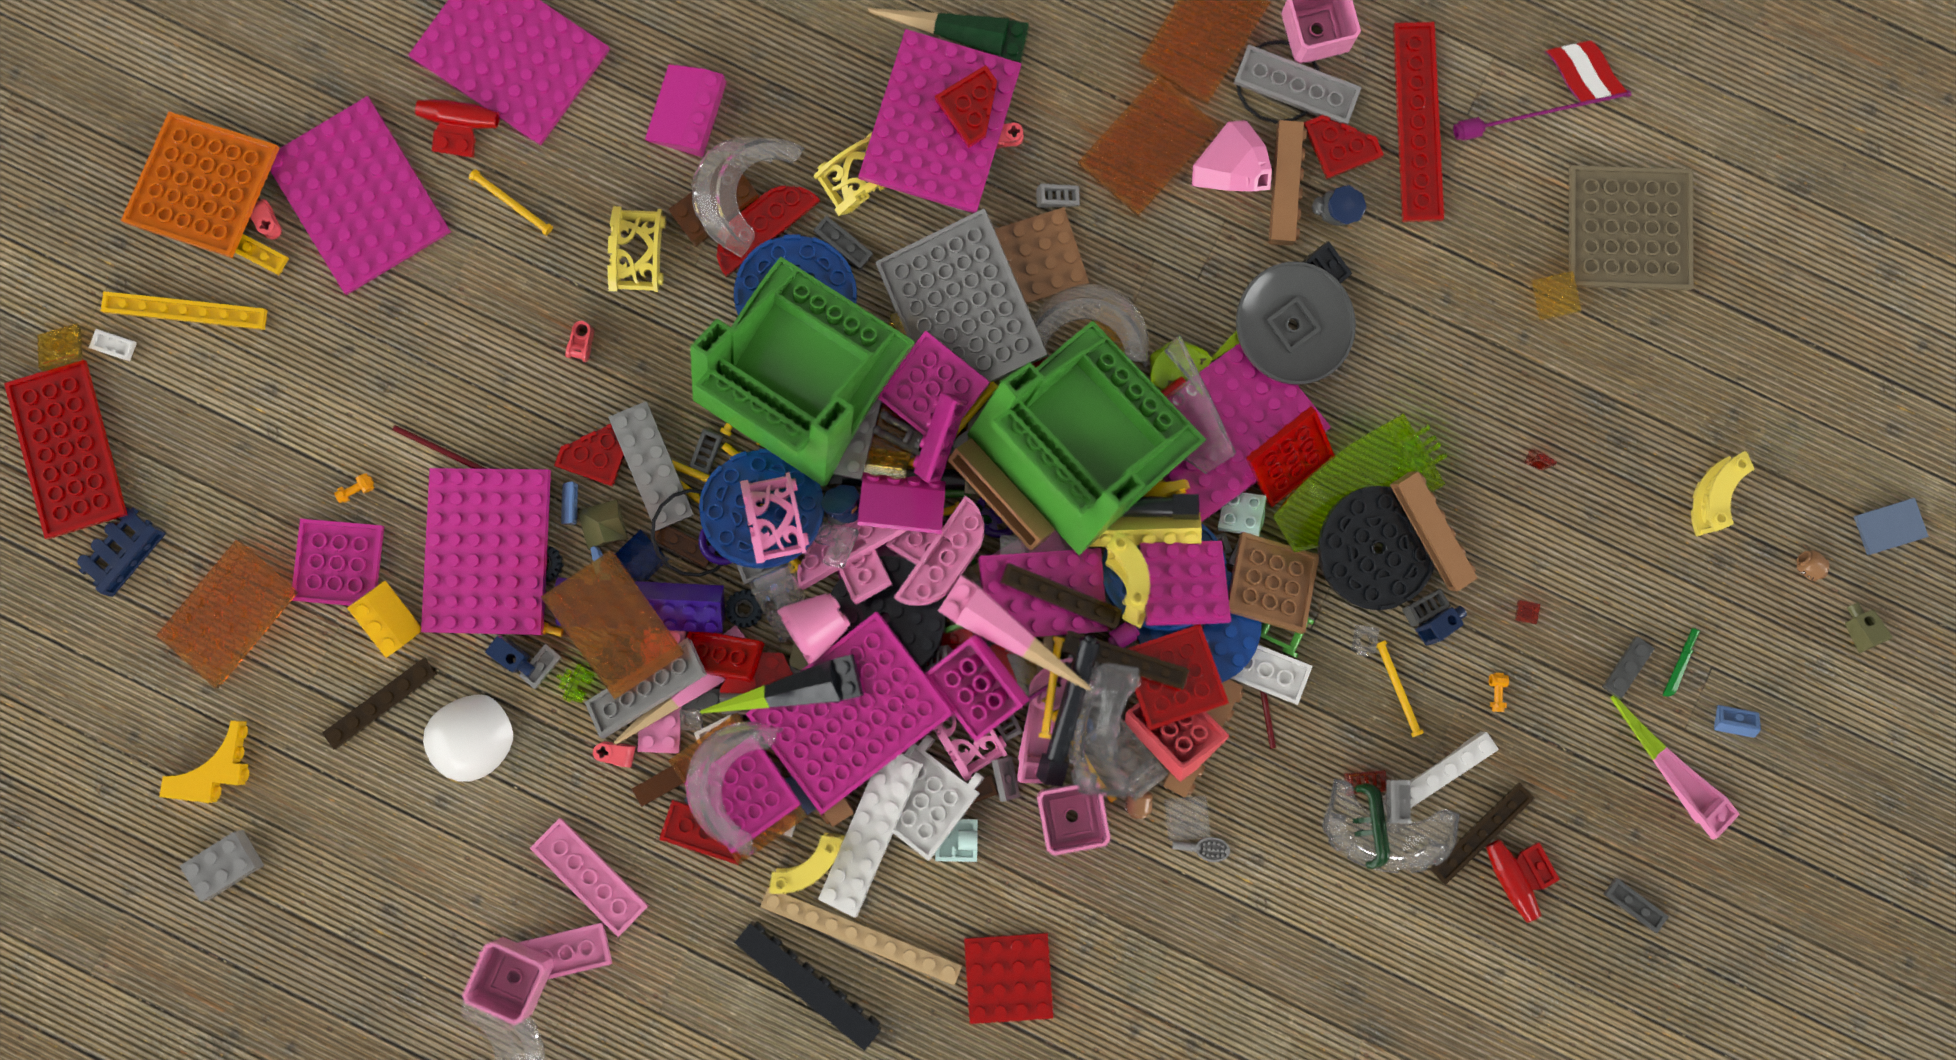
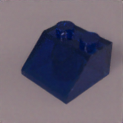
(640, 557)

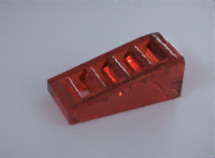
(1539, 460)
(1349, 778)

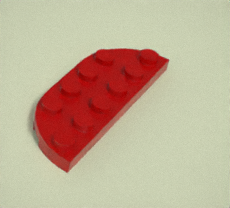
(769, 218)

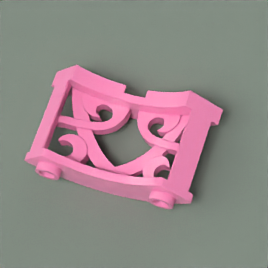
(761, 490)
(962, 759)

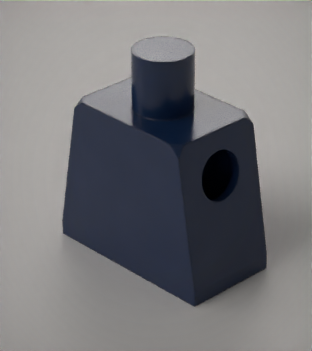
(1441, 625)
(504, 650)

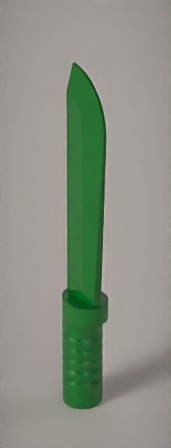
(1677, 674)

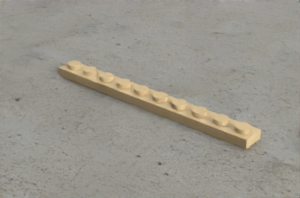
(862, 936)

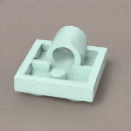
(1243, 514)
(960, 843)

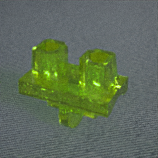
(572, 692)

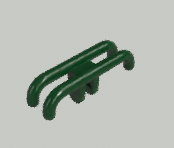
(1379, 827)

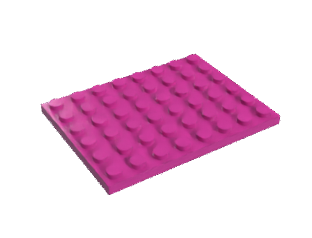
(511, 59)
(913, 139)
(357, 195)
(1251, 412)
(486, 551)
(846, 742)

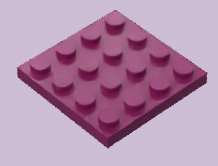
(926, 374)
(336, 561)
(1186, 583)
(756, 793)

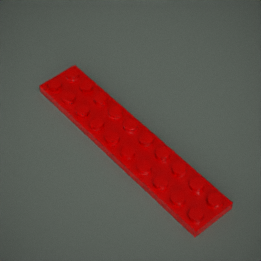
(1418, 122)

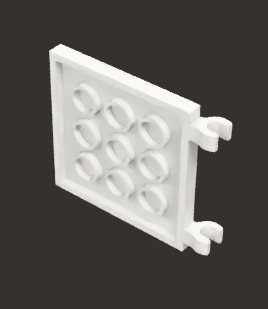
(934, 803)

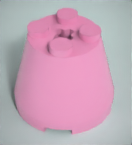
(814, 624)

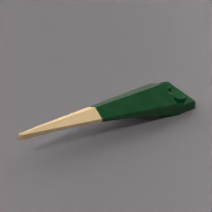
(983, 33)

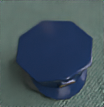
(1340, 206)
(841, 504)

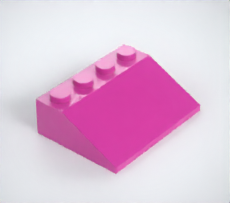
(686, 109)
(940, 437)
(902, 503)
(977, 687)

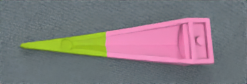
(1699, 797)

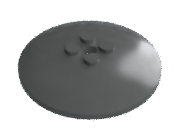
(1322, 318)

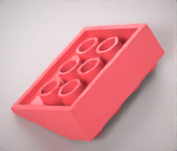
(1179, 745)

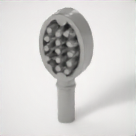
(1209, 849)

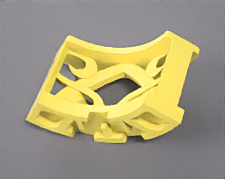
(852, 198)
(621, 222)
(1714, 494)
(1132, 569)
(803, 875)

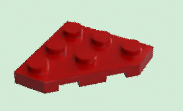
(970, 104)
(1340, 146)
(593, 456)

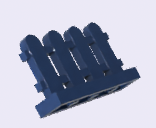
(129, 558)

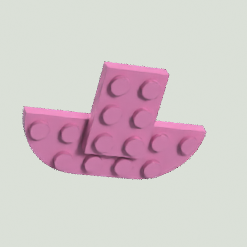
(939, 557)
(863, 571)

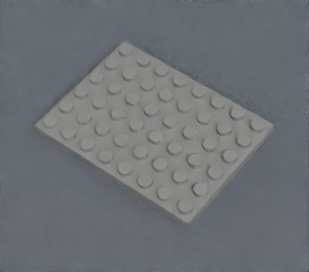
(964, 296)

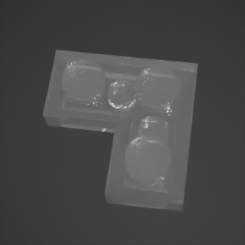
(840, 543)

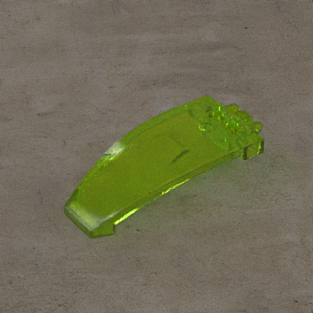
(1369, 461)

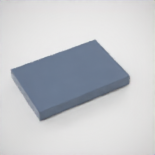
(1891, 526)

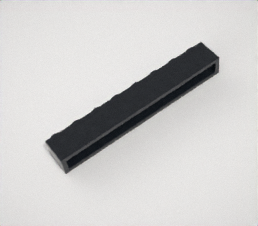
(807, 985)

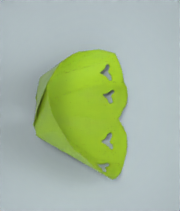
(1164, 369)

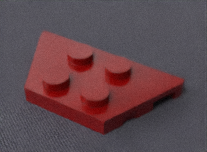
(769, 669)

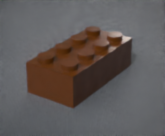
(686, 218)

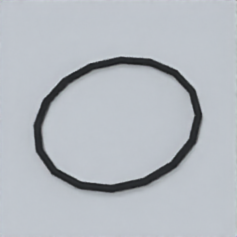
(1250, 109)
(655, 544)

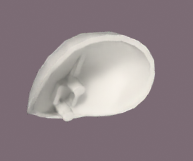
(468, 738)

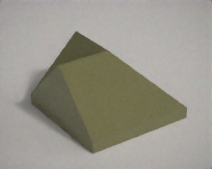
(602, 524)

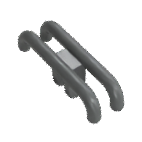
(912, 439)

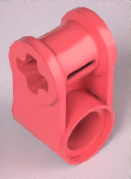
(1006, 138)
(265, 220)
(580, 343)
(618, 754)

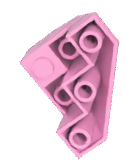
(1234, 161)

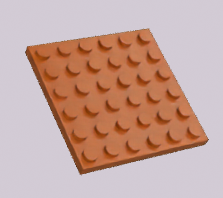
(200, 184)

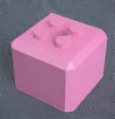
(1334, 17)
(1063, 836)
(495, 992)

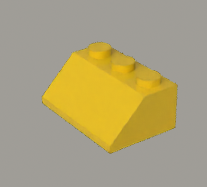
(385, 618)

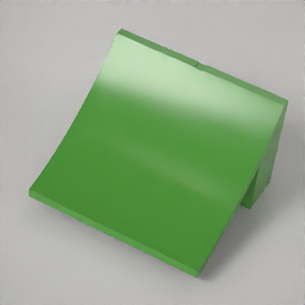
(796, 369)
(1083, 435)

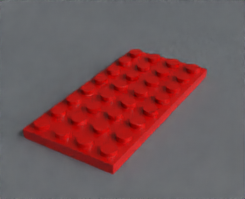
(65, 449)

